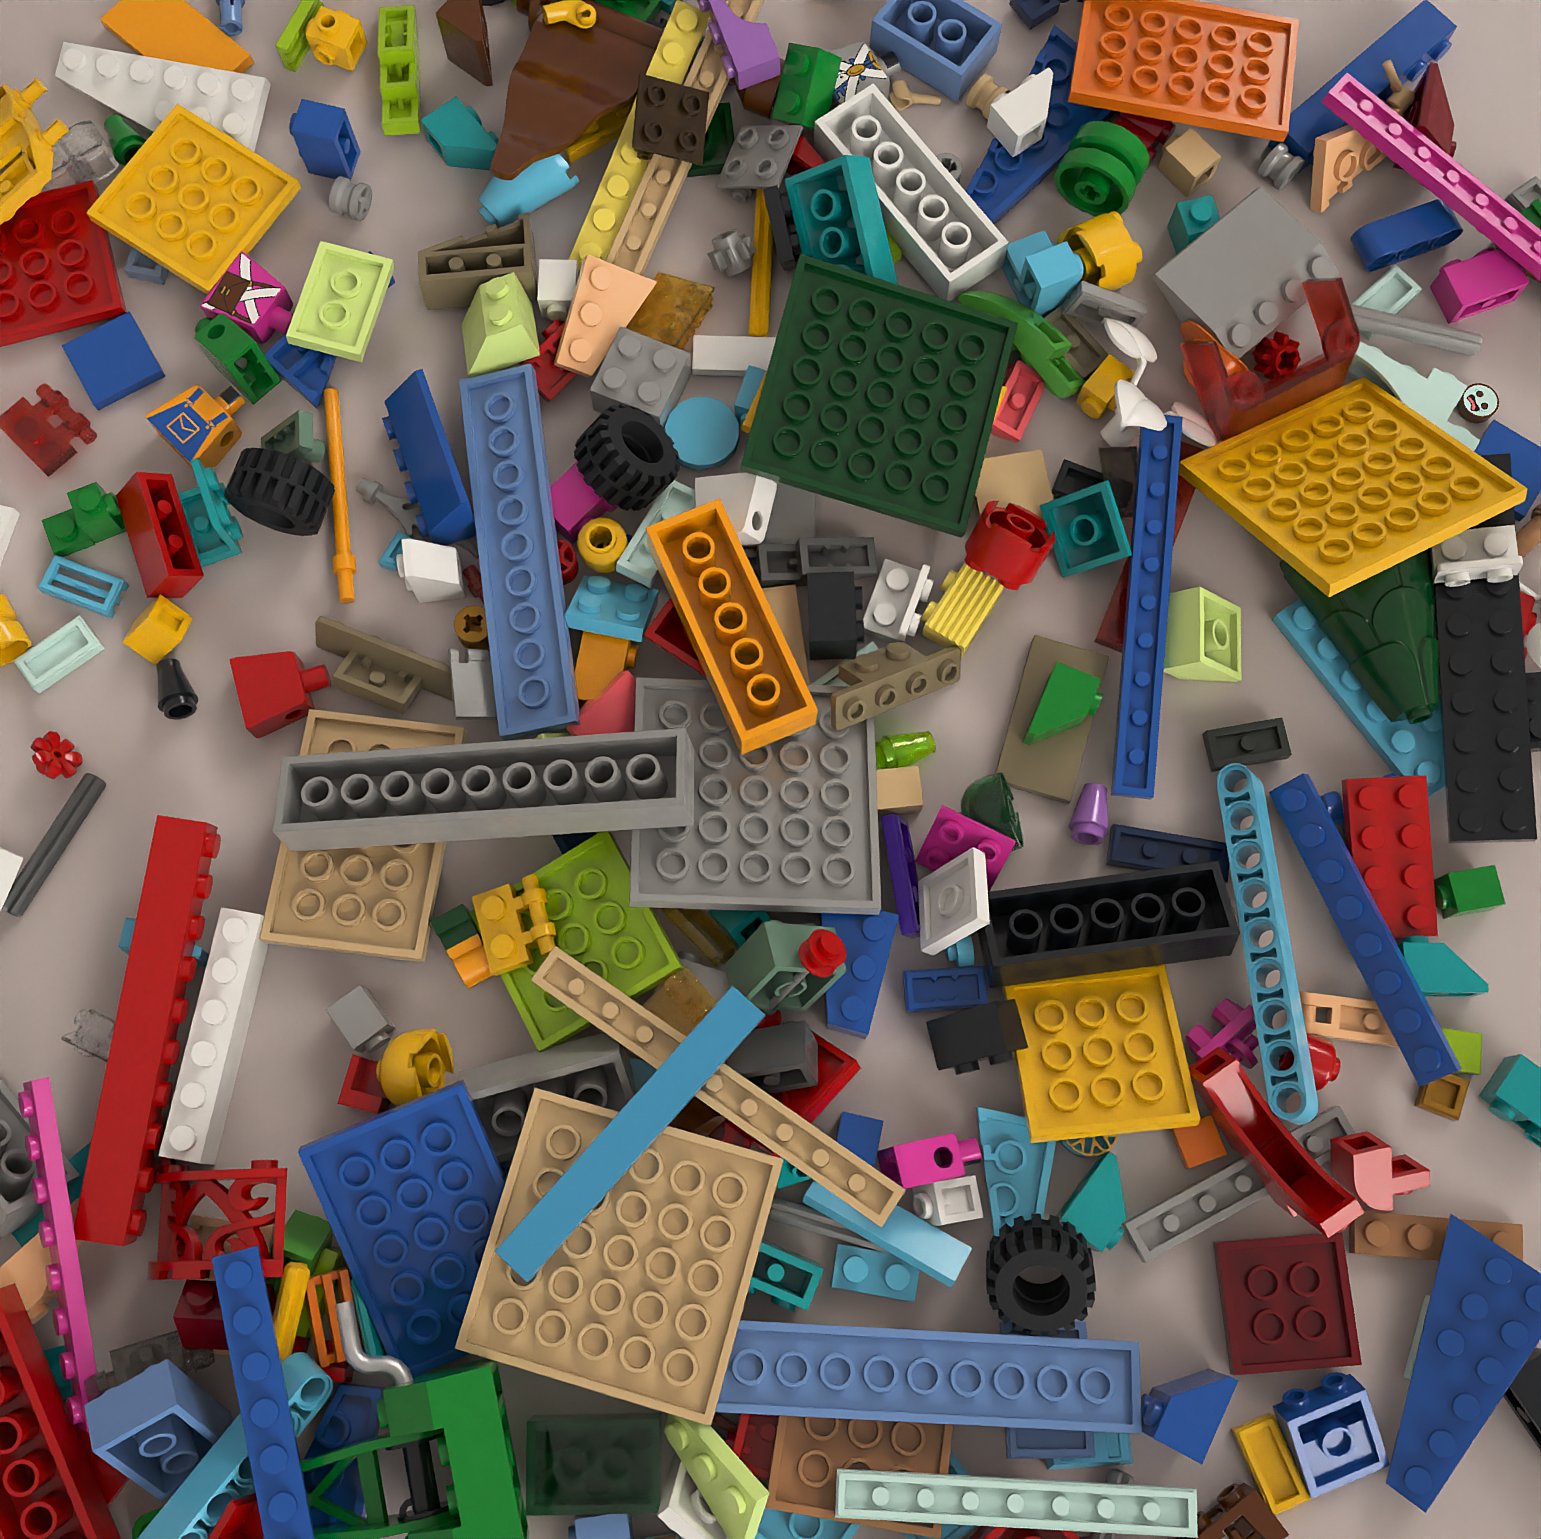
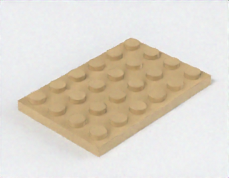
(359, 897)

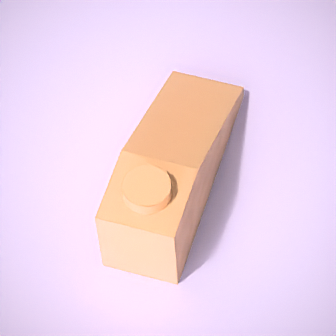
(28, 1273)

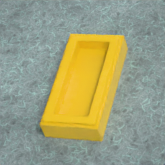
(1270, 1463)

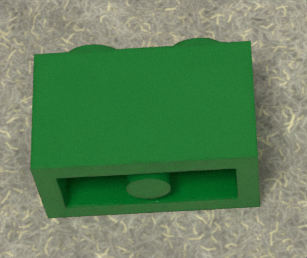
(806, 85)

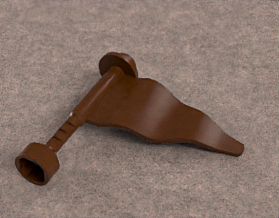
(578, 76)

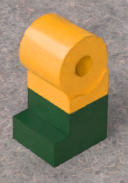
(463, 944)

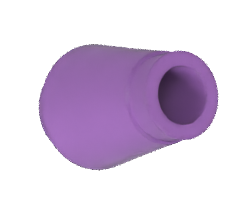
(1090, 816)

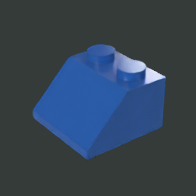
(1187, 1411)

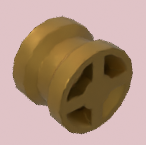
(477, 636)

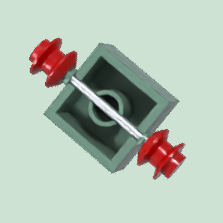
(786, 967)

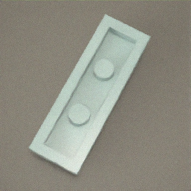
(636, 559)

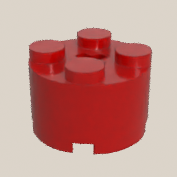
(1008, 544)

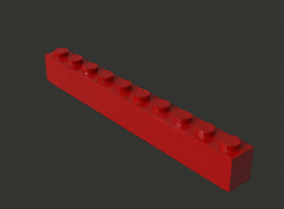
(146, 1032)

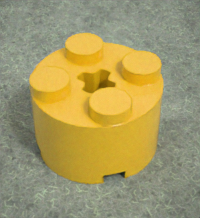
(1105, 250)

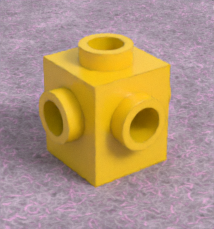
(336, 38)

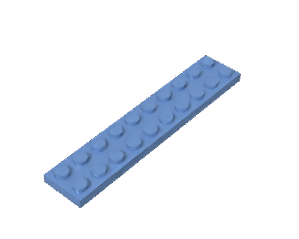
(518, 554)
(933, 1377)

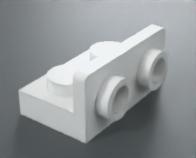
(1477, 555)
(895, 601)

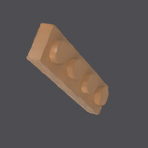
(1421, 1235)

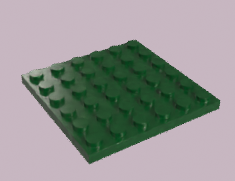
(879, 396)

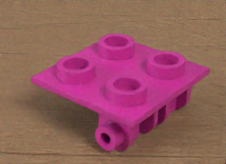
(956, 834)

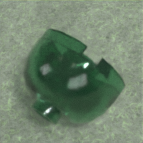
(990, 804)

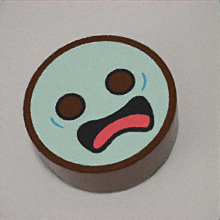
(1478, 403)

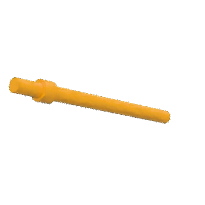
(343, 562)

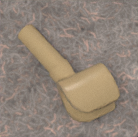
(1402, 95)
(902, 98)

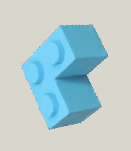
(1042, 272)

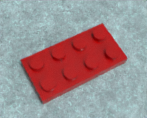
(1393, 849)

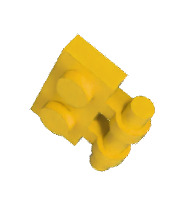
(503, 927)

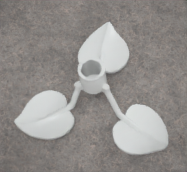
(1133, 407)

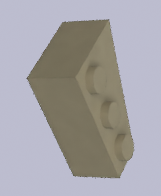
(457, 267)

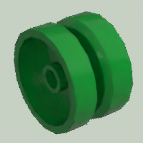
(1101, 168)

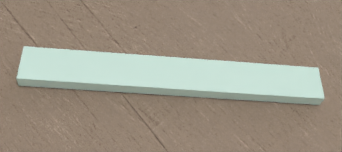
(1016, 1502)

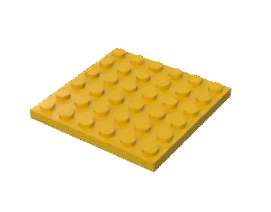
(1350, 484)

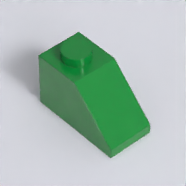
(1063, 703)

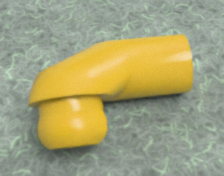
(572, 11)

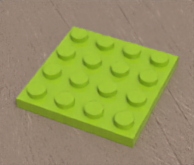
(598, 929)

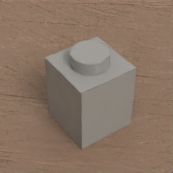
(361, 1020)

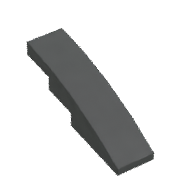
(790, 563)

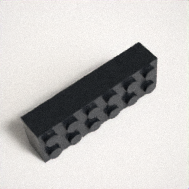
(1107, 924)

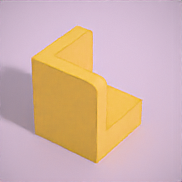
(157, 630)

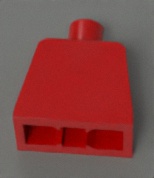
(275, 689)

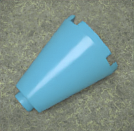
(531, 189)

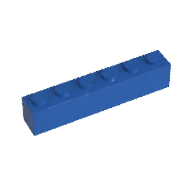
(1408, 44)

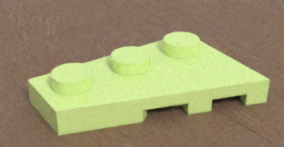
(720, 1476)

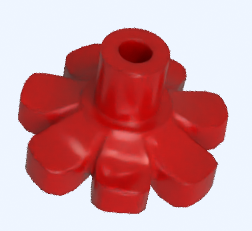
(55, 756)

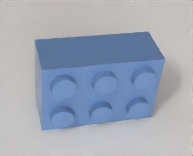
(937, 41)
(156, 1427)

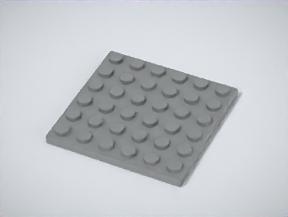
(770, 825)

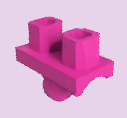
(1236, 1025)

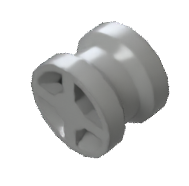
(1281, 166)
(350, 198)

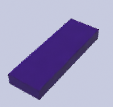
(903, 873)

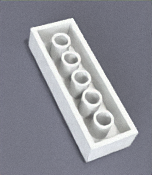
(918, 197)

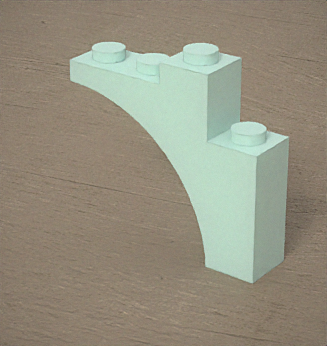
(1429, 396)

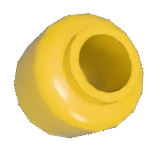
(602, 534)

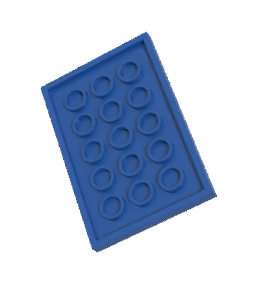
(412, 1216)

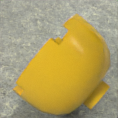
(414, 1065)

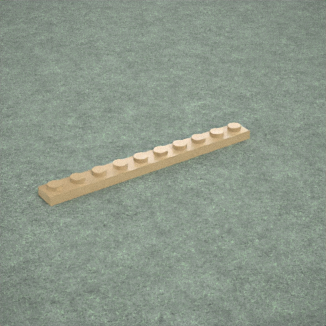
(664, 174)
(725, 1091)

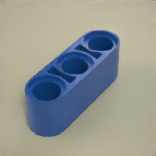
(1406, 235)

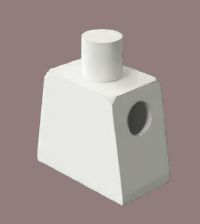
(745, 498)

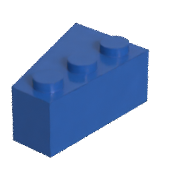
(854, 995)

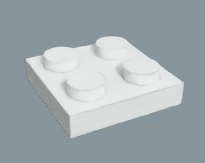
(953, 901)

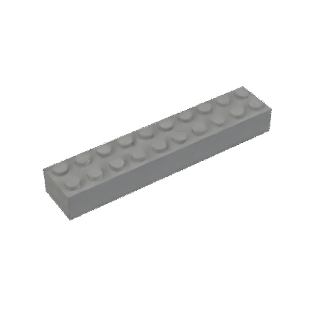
(486, 790)

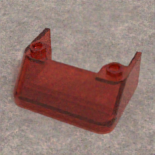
(1242, 402)

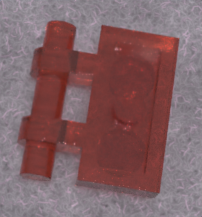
(37, 437)

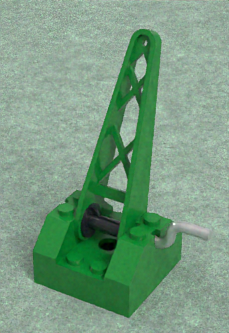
(477, 1445)

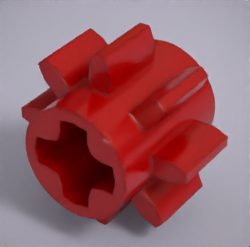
(1276, 356)

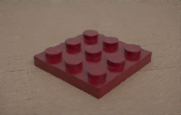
(1286, 1304)

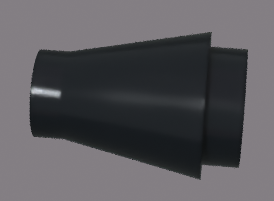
(175, 692)

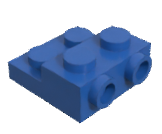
(1331, 1433)

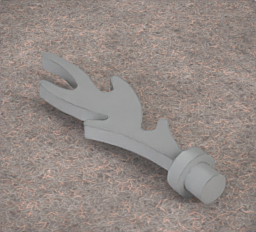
(395, 505)

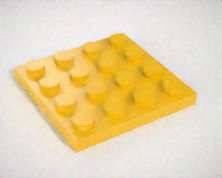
(193, 199)
(1102, 1056)

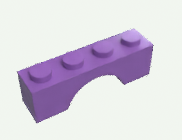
(747, 45)

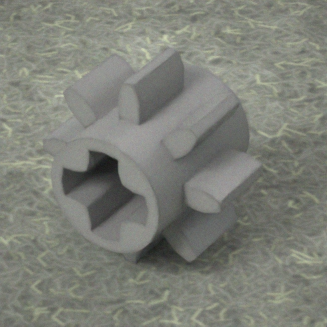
(731, 252)

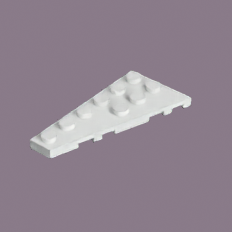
(150, 87)

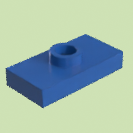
(944, 989)

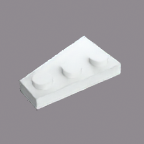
(685, 1508)

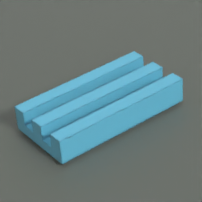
(111, 597)

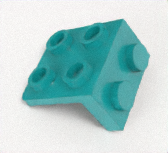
(208, 518)

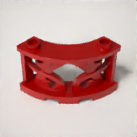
(179, 1247)

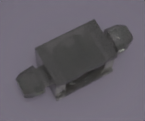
(136, 1357)

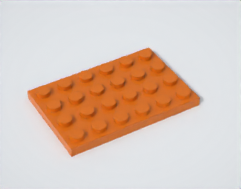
(1187, 64)

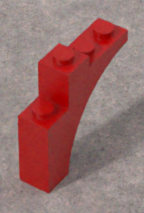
(1261, 1138)

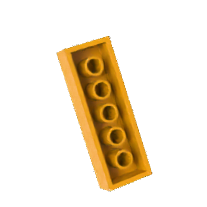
(731, 626)

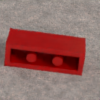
(159, 535)

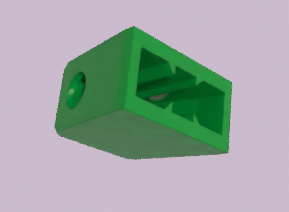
(224, 345)

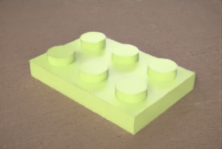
(340, 301)

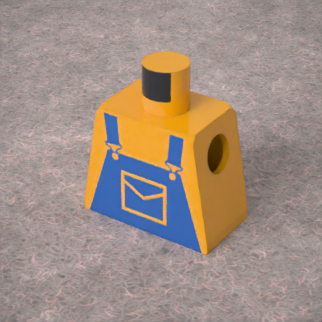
(199, 424)

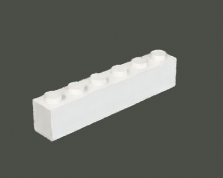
(216, 1039)

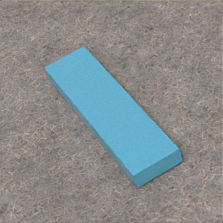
(901, 1235)

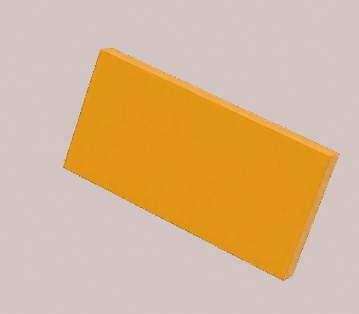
(174, 33)

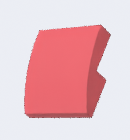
(1019, 402)
(611, 711)

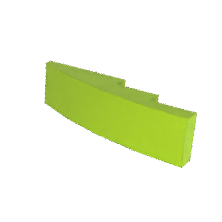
(399, 70)

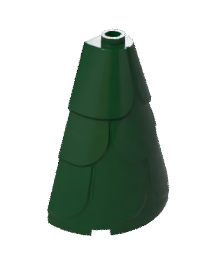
(1384, 634)

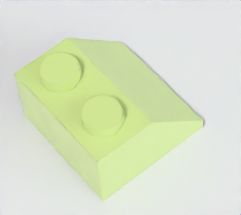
(499, 327)
(1203, 637)

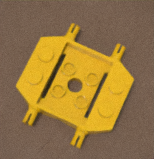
(22, 132)

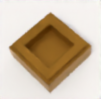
(1443, 1096)

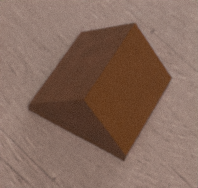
(466, 37)

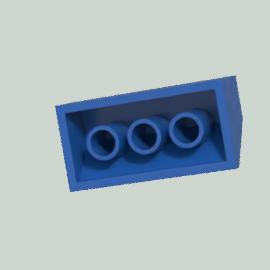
(429, 462)

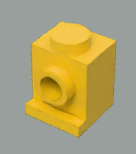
(1098, 391)

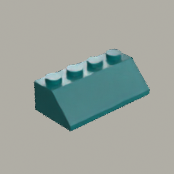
(841, 216)

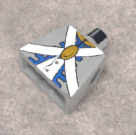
(861, 69)

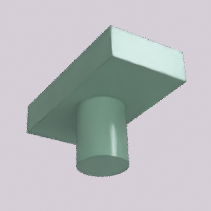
(295, 438)

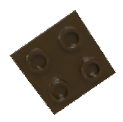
(669, 120)

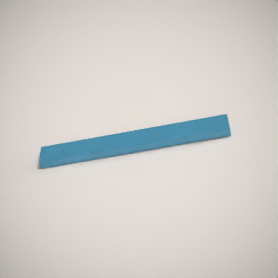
(629, 1134)

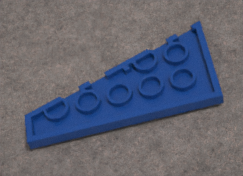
(1007, 179)

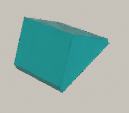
(1086, 529)

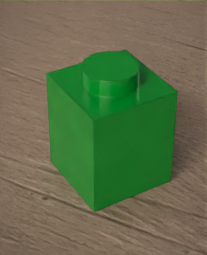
(1468, 892)

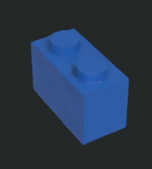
(325, 139)

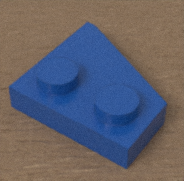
(302, 368)

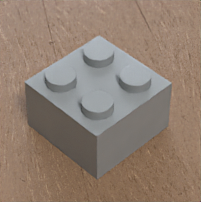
(641, 375)

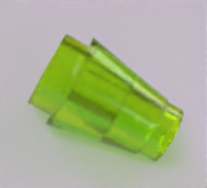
(903, 749)

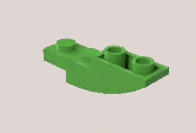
(1036, 339)

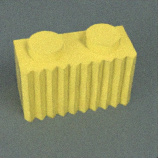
(962, 609)

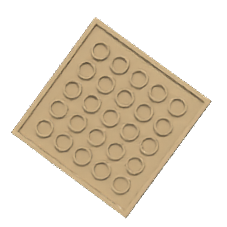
(648, 1281)

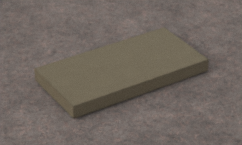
(1052, 764)

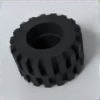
(626, 457)
(279, 491)
(1040, 1305)

